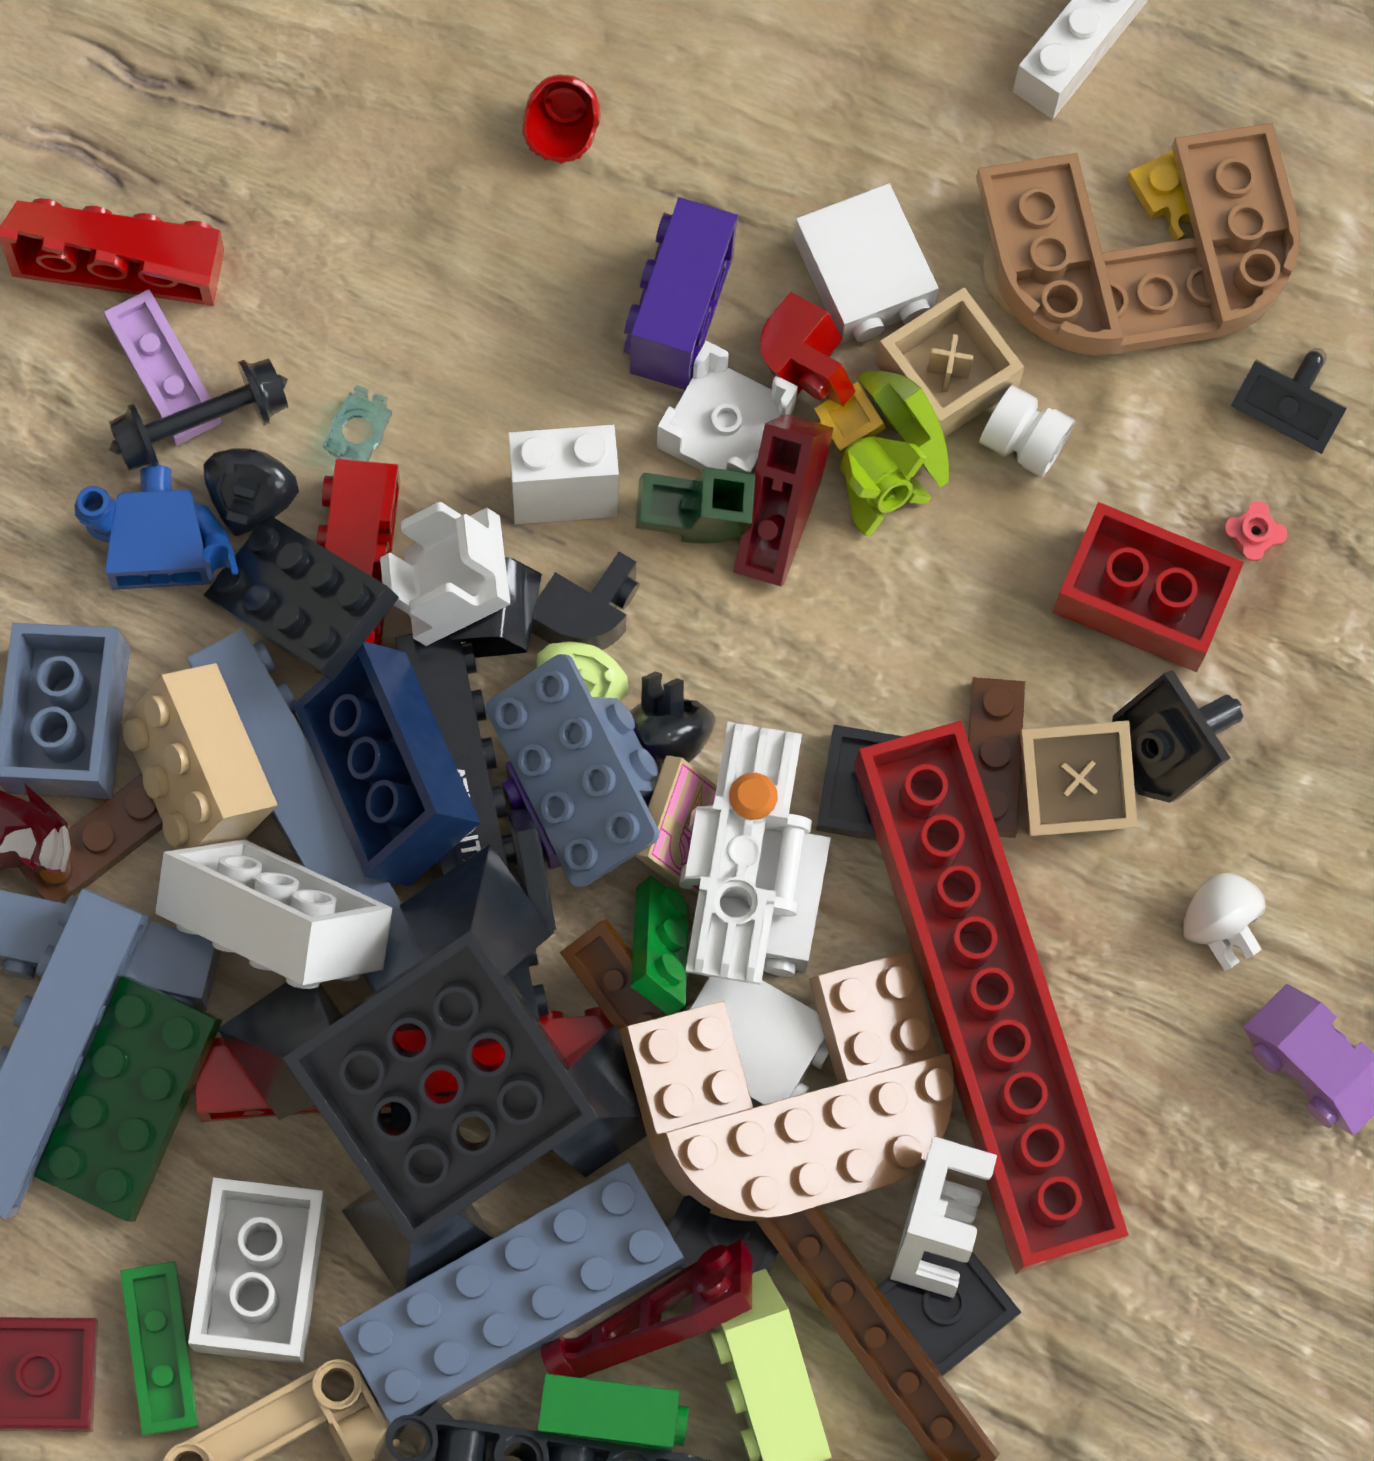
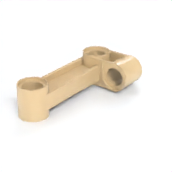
(290, 1414)

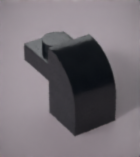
(575, 615)

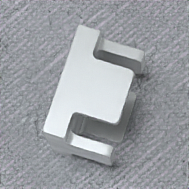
(450, 573)

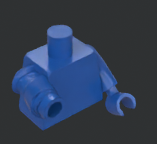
(155, 534)

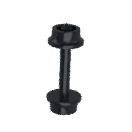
(261, 388)

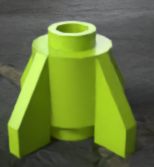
(881, 479)

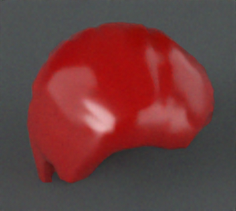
(561, 118)

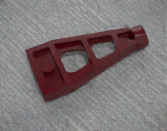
(720, 1292)

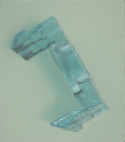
(358, 406)

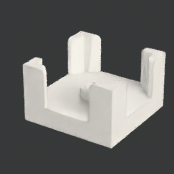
(722, 415)
(941, 1217)

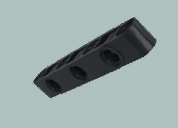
(478, 1441)

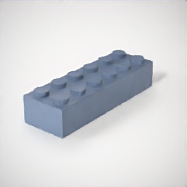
(512, 1295)

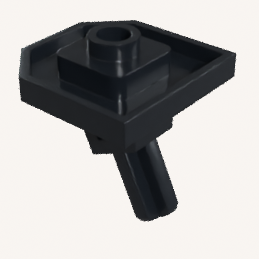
(1173, 739)

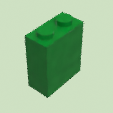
(613, 1412)

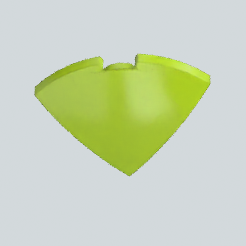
(911, 416)

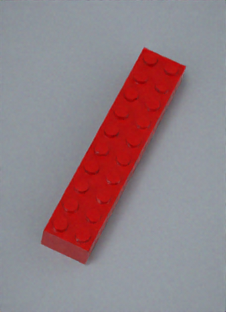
(989, 997)

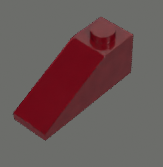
(785, 488)

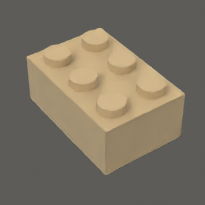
(197, 759)

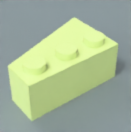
(770, 1380)

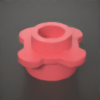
(1251, 545)

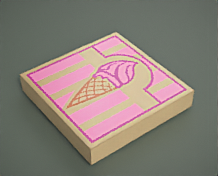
(674, 797)

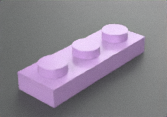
(158, 359)

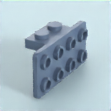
(578, 768)

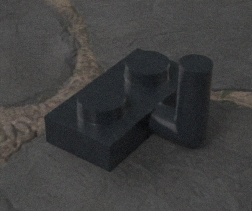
(1290, 402)

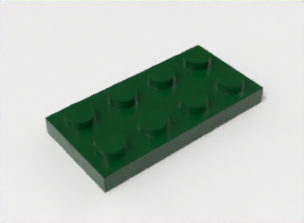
(128, 1098)

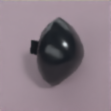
(248, 487)
(668, 722)

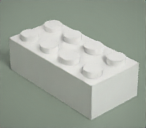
(273, 912)

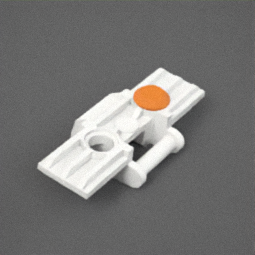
(726, 849)

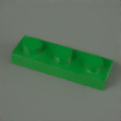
(660, 945)
(159, 1349)

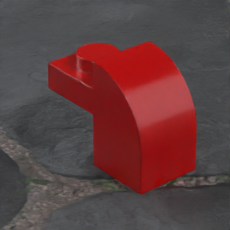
(798, 349)

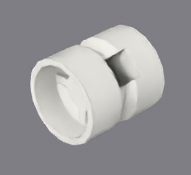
(1023, 429)

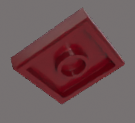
(47, 1373)

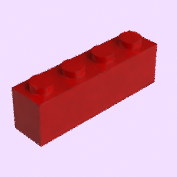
(112, 251)
(361, 517)

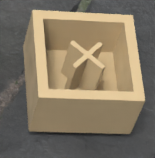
(953, 359)
(1078, 778)

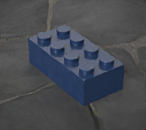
(386, 765)

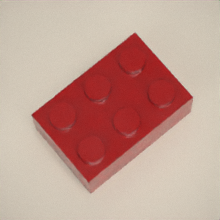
(1148, 587)

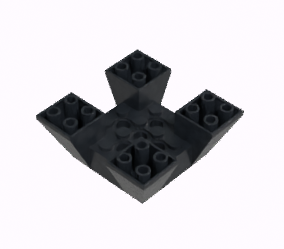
(349, 1065)

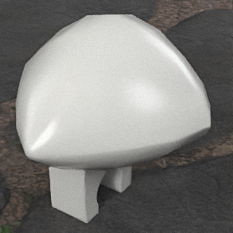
(1222, 915)

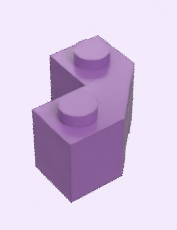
(1299, 1040)

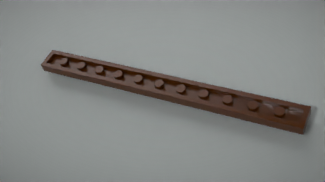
(817, 1255)

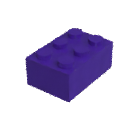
(680, 292)

